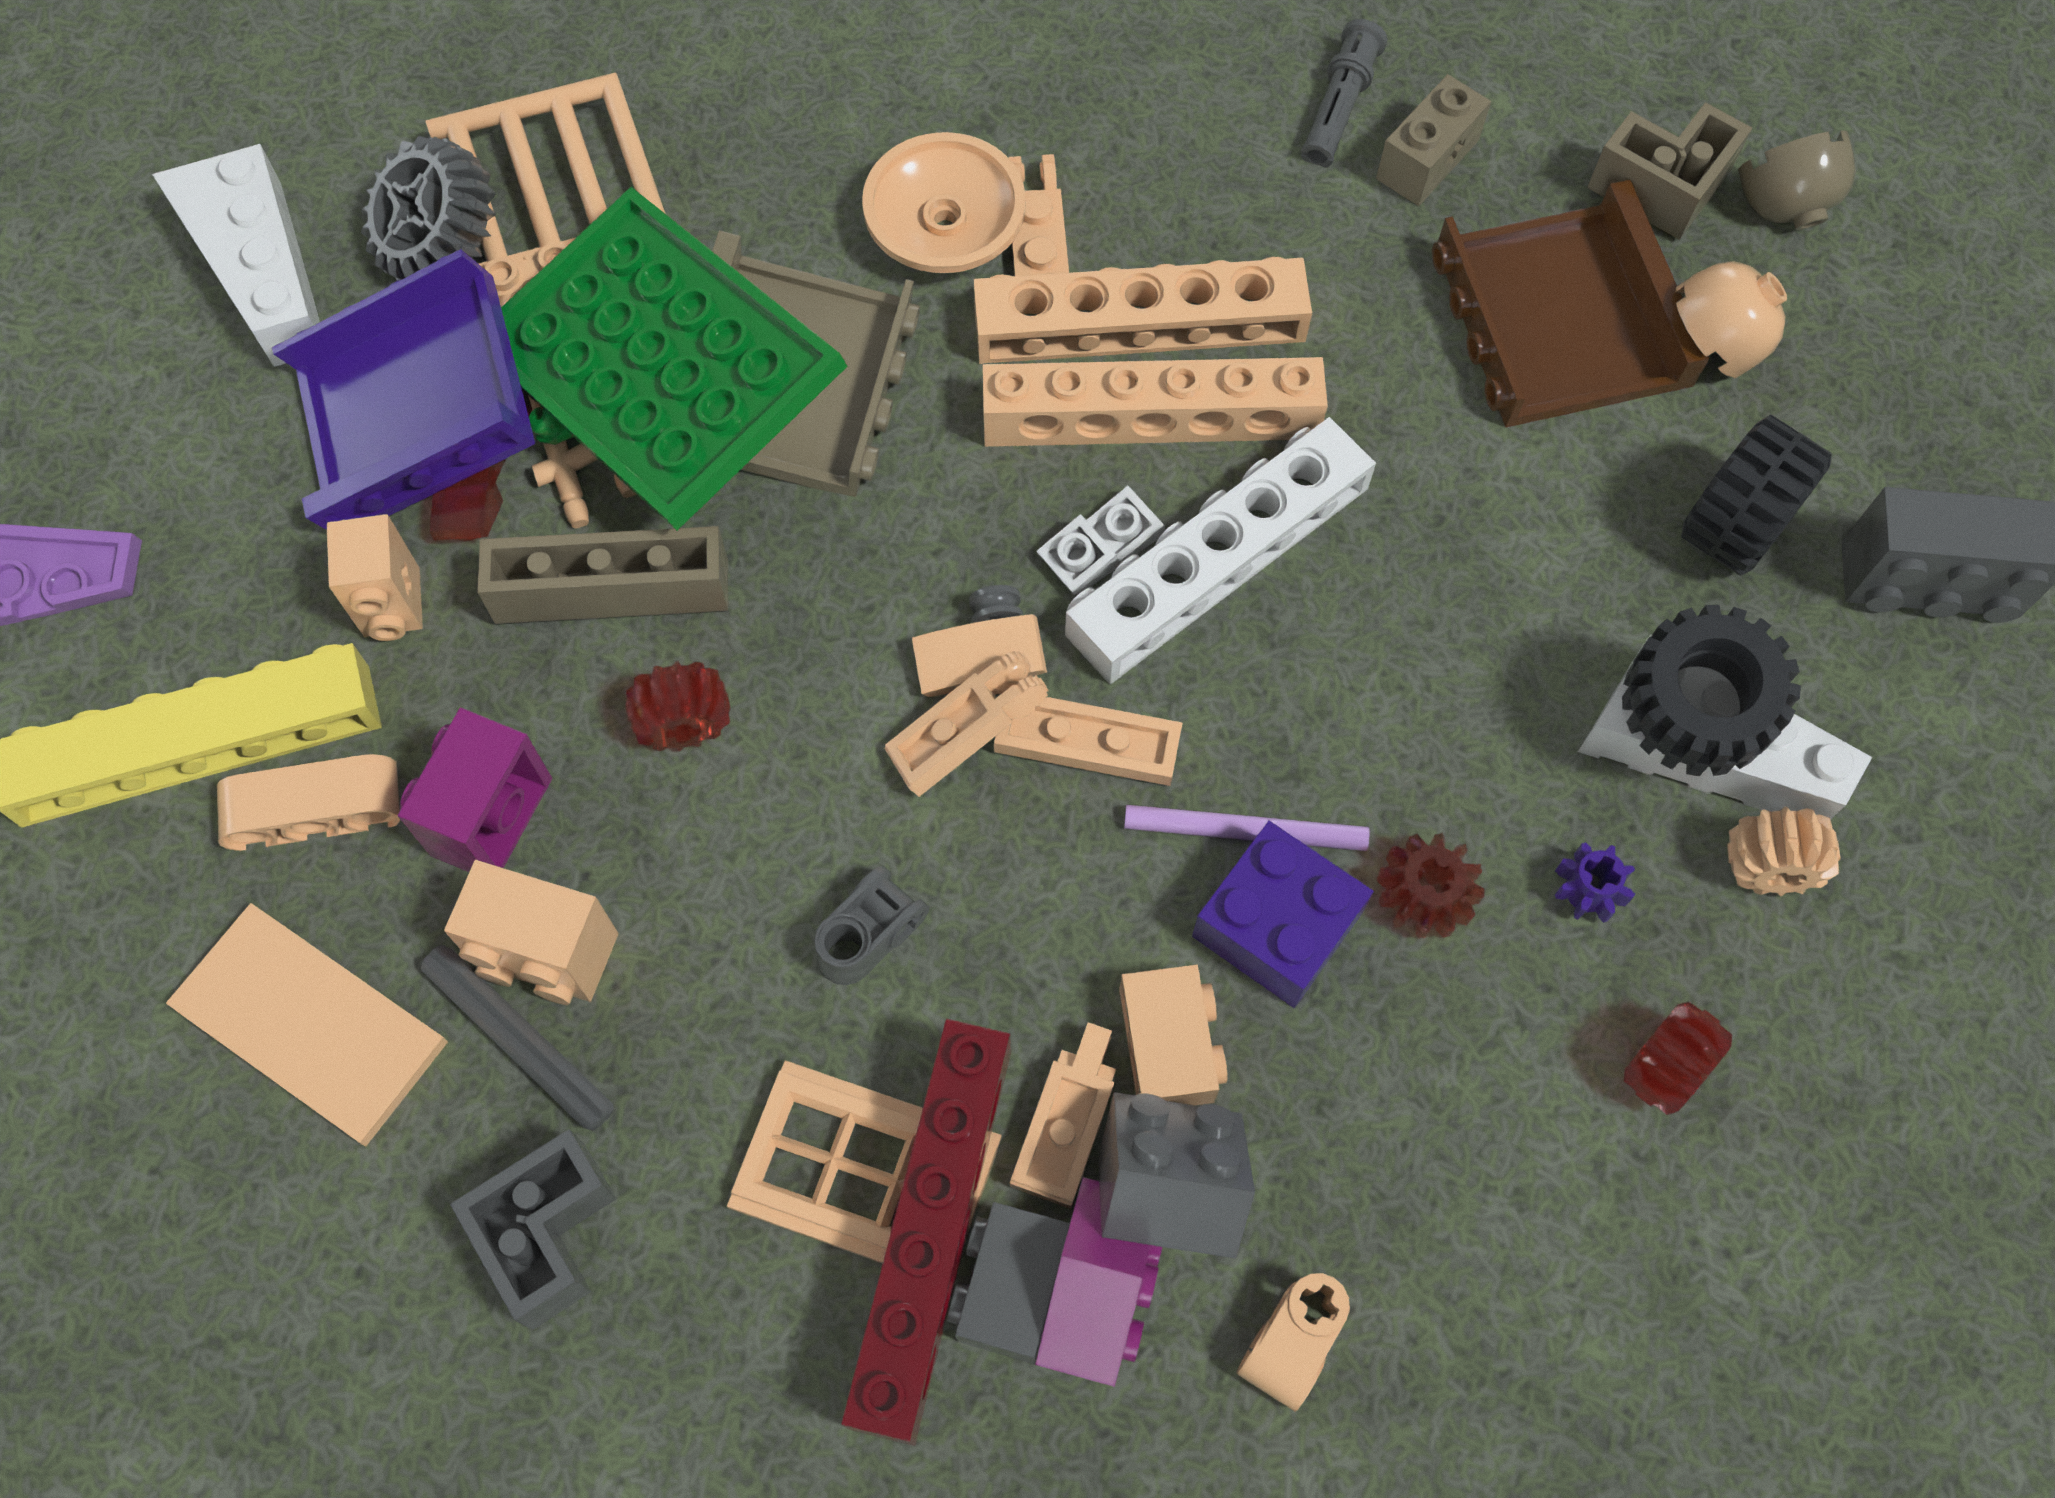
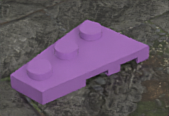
(62, 569)

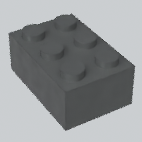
(1950, 554)

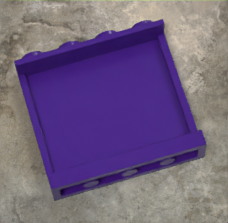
(408, 391)

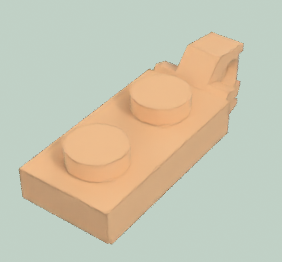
(1066, 1121)

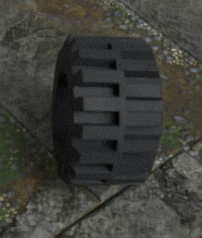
(1755, 494)
(1739, 653)

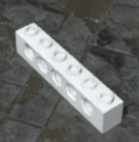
(1118, 643)

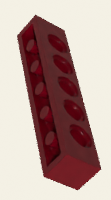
(928, 1234)

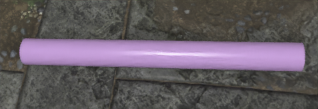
(1243, 827)

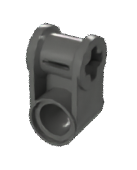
(875, 918)

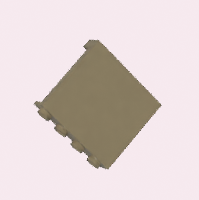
(833, 435)

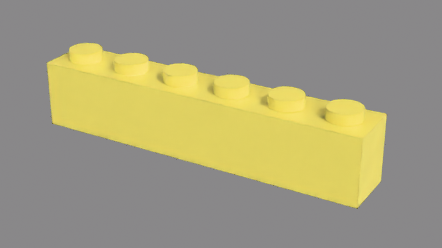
(185, 734)

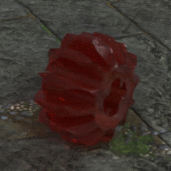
(677, 706)
(1422, 902)
(1678, 1058)

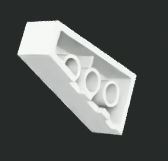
(247, 237)
(1796, 771)

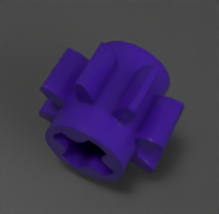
(1579, 876)

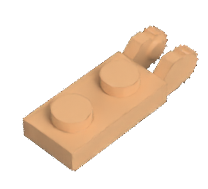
(1042, 237)
(965, 721)

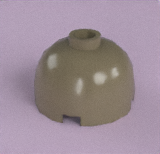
(1801, 179)

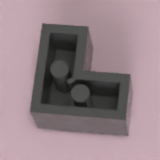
(519, 1223)

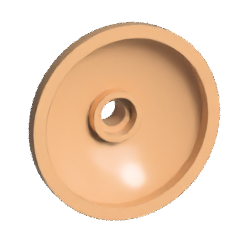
(937, 181)

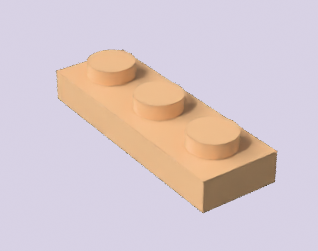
(1095, 740)

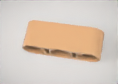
(307, 799)

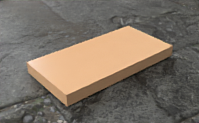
(308, 1024)

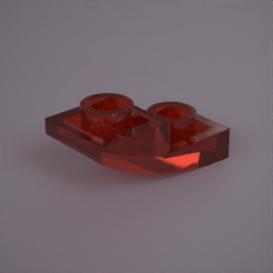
(467, 507)

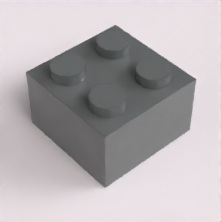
(1174, 1175)

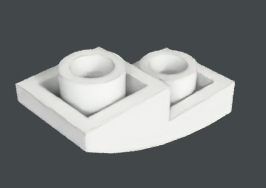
(1097, 546)

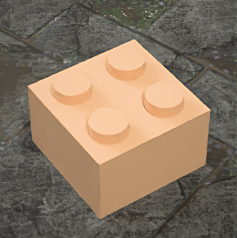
(531, 933)

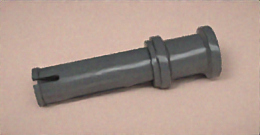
(1348, 75)

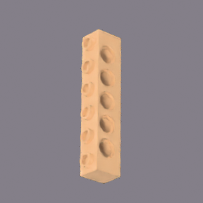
(1167, 323)
(1152, 401)

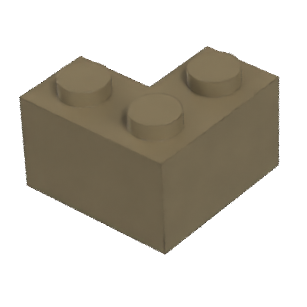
(1672, 172)

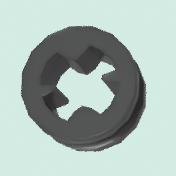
(995, 603)

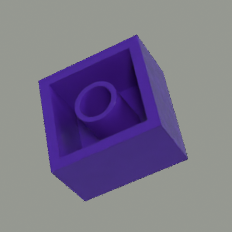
(1281, 913)

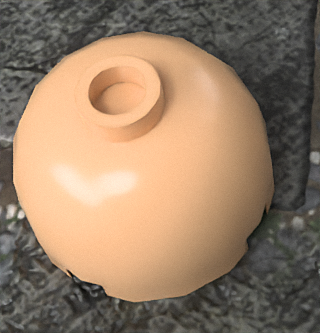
(1733, 313)

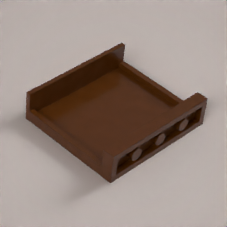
(1569, 309)

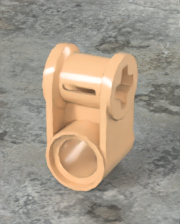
(1290, 1349)

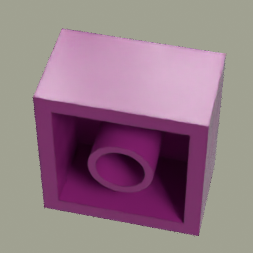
(475, 792)

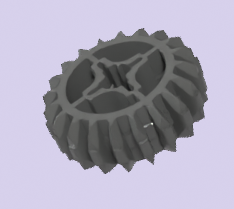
(426, 206)

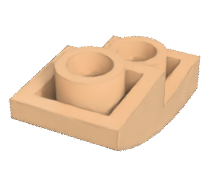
(956, 653)

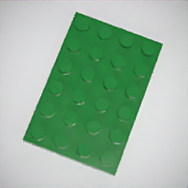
(662, 356)

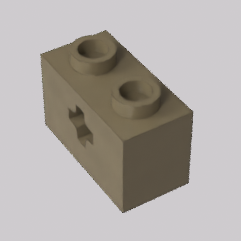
(1433, 139)

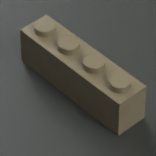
(603, 574)

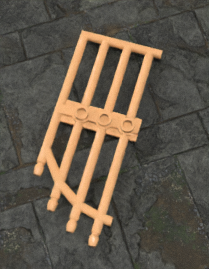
(516, 270)

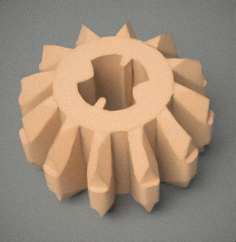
(1783, 851)

